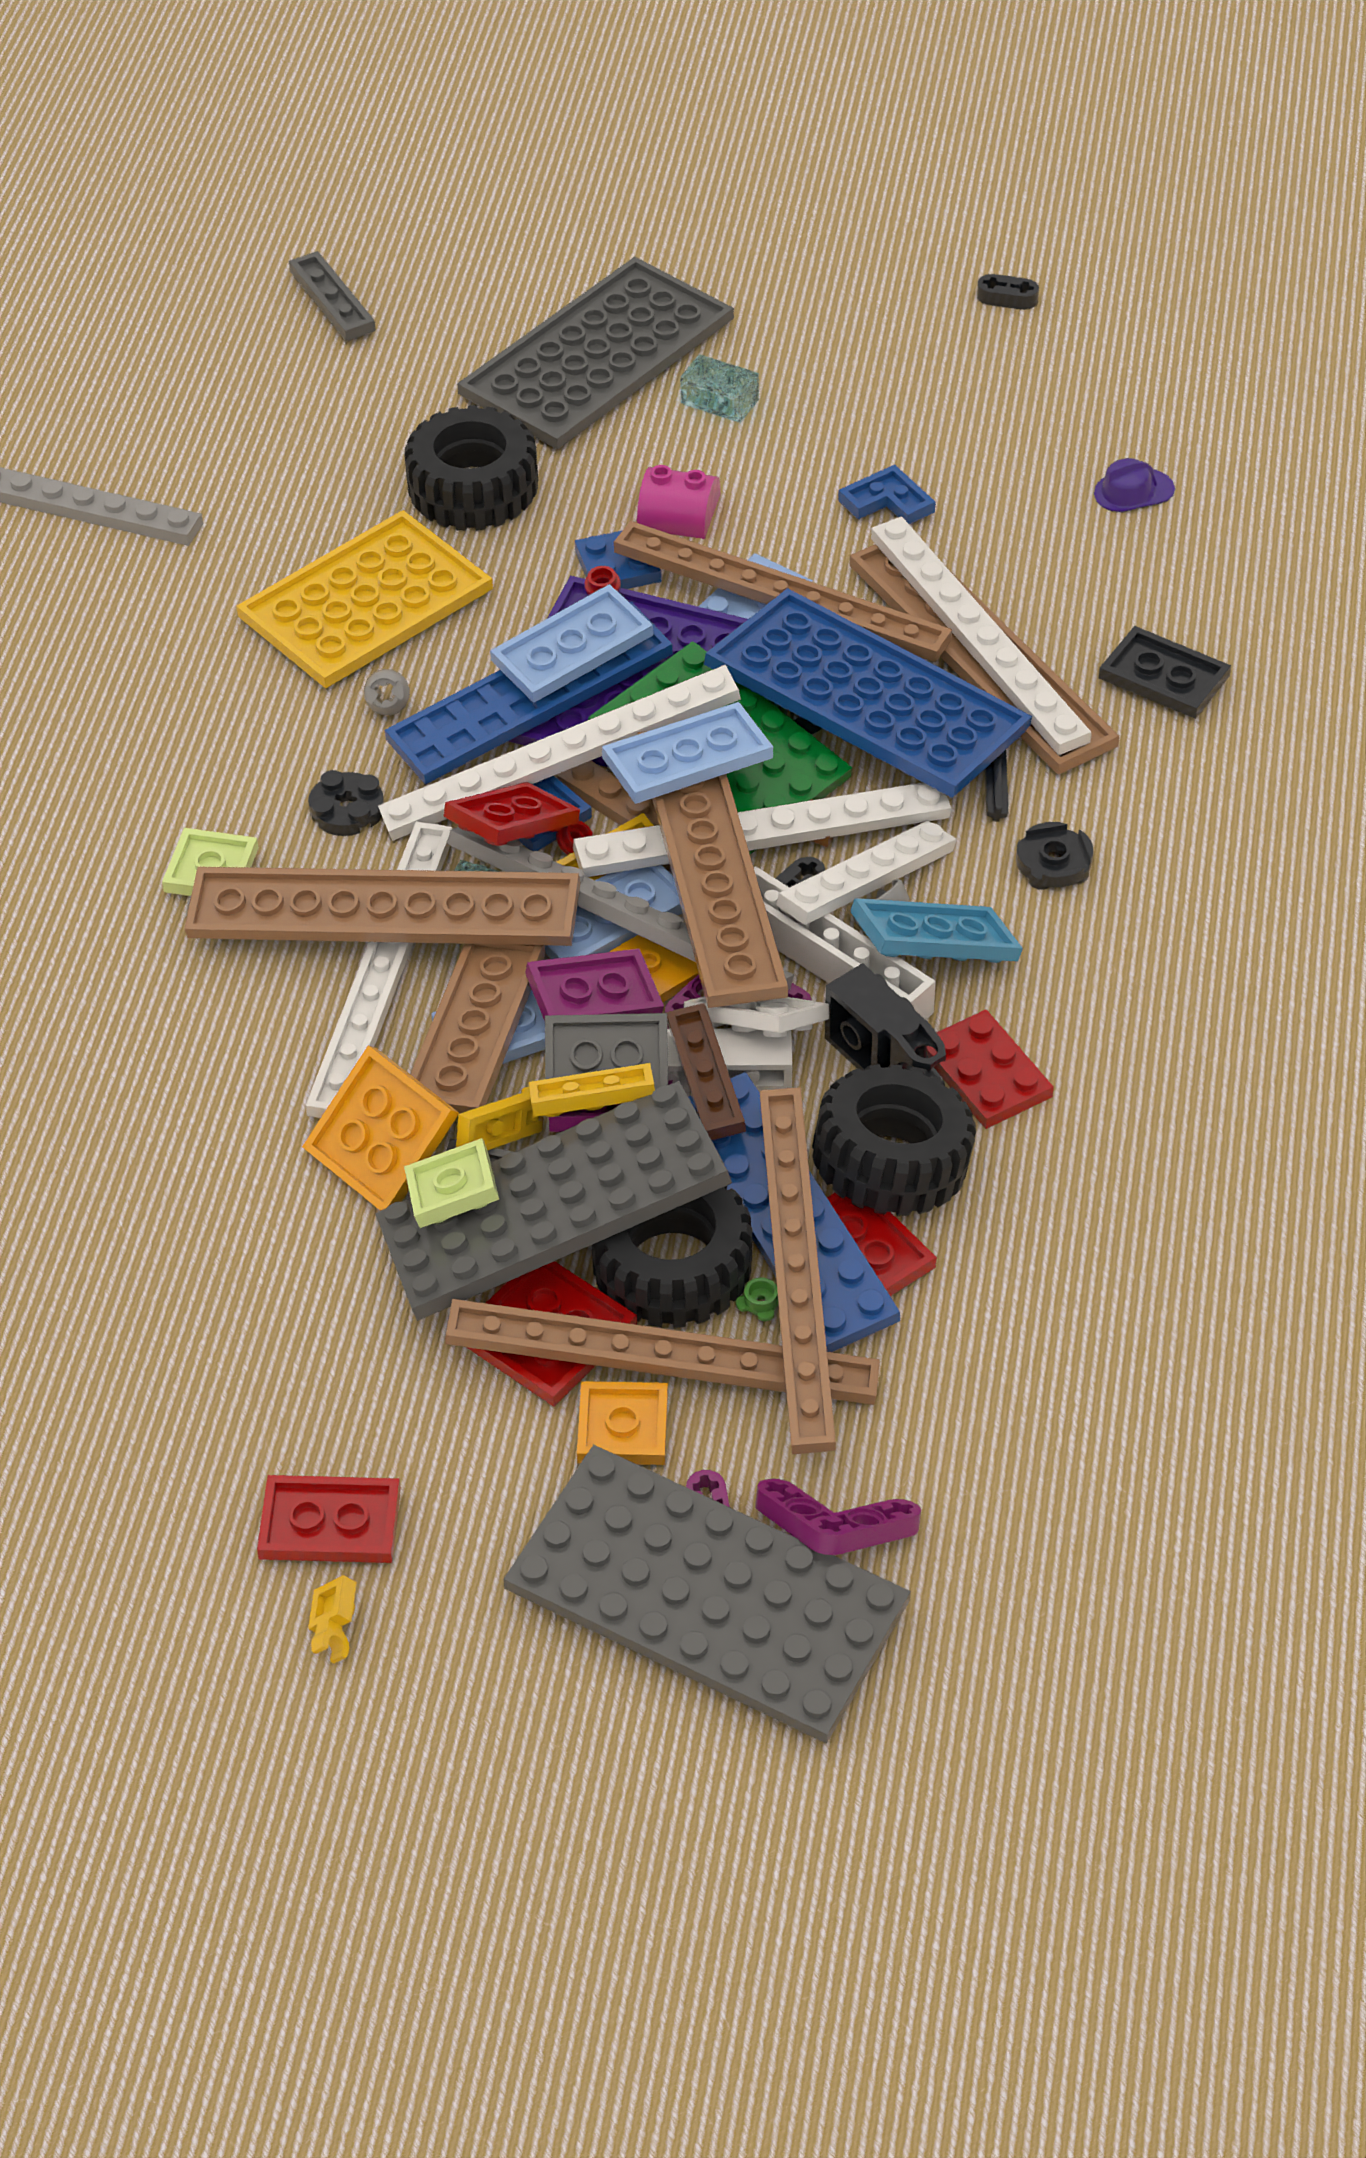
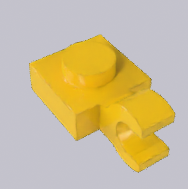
(330, 1610)

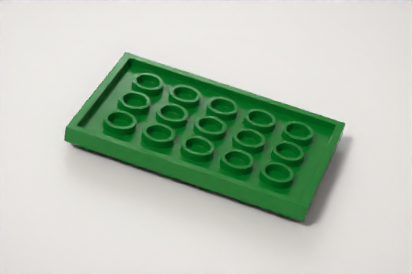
(800, 763)

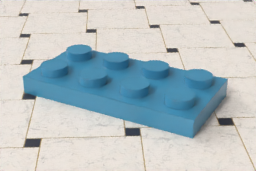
(936, 930)

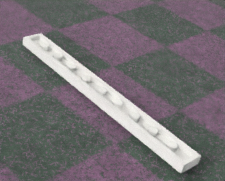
(981, 636)
(562, 749)
(775, 826)
(374, 981)

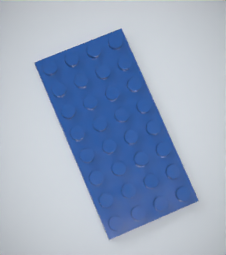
(869, 692)

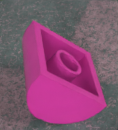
(678, 501)

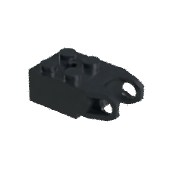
(877, 1025)

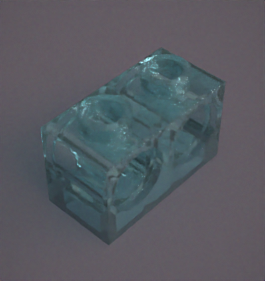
(719, 388)

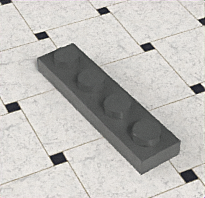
(332, 296)

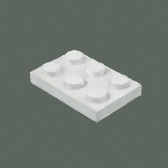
(771, 1016)

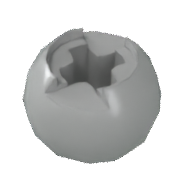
(400, 690)

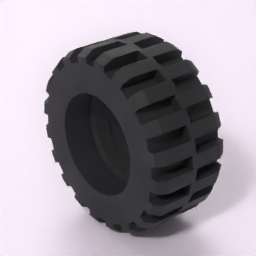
(463, 496)
(886, 1172)
(685, 1287)

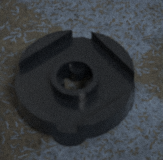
(339, 787)
(1048, 871)

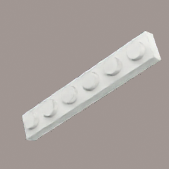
(865, 872)

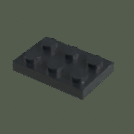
(1164, 672)

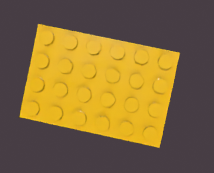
(364, 598)

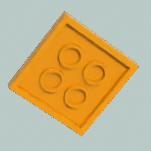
(378, 1127)

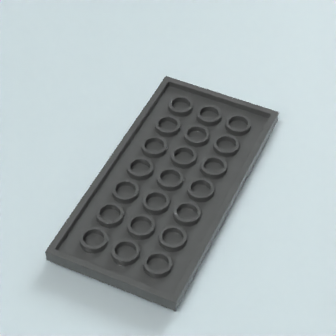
(596, 351)
(559, 1199)
(708, 1592)

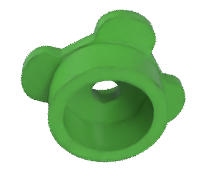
(755, 1290)

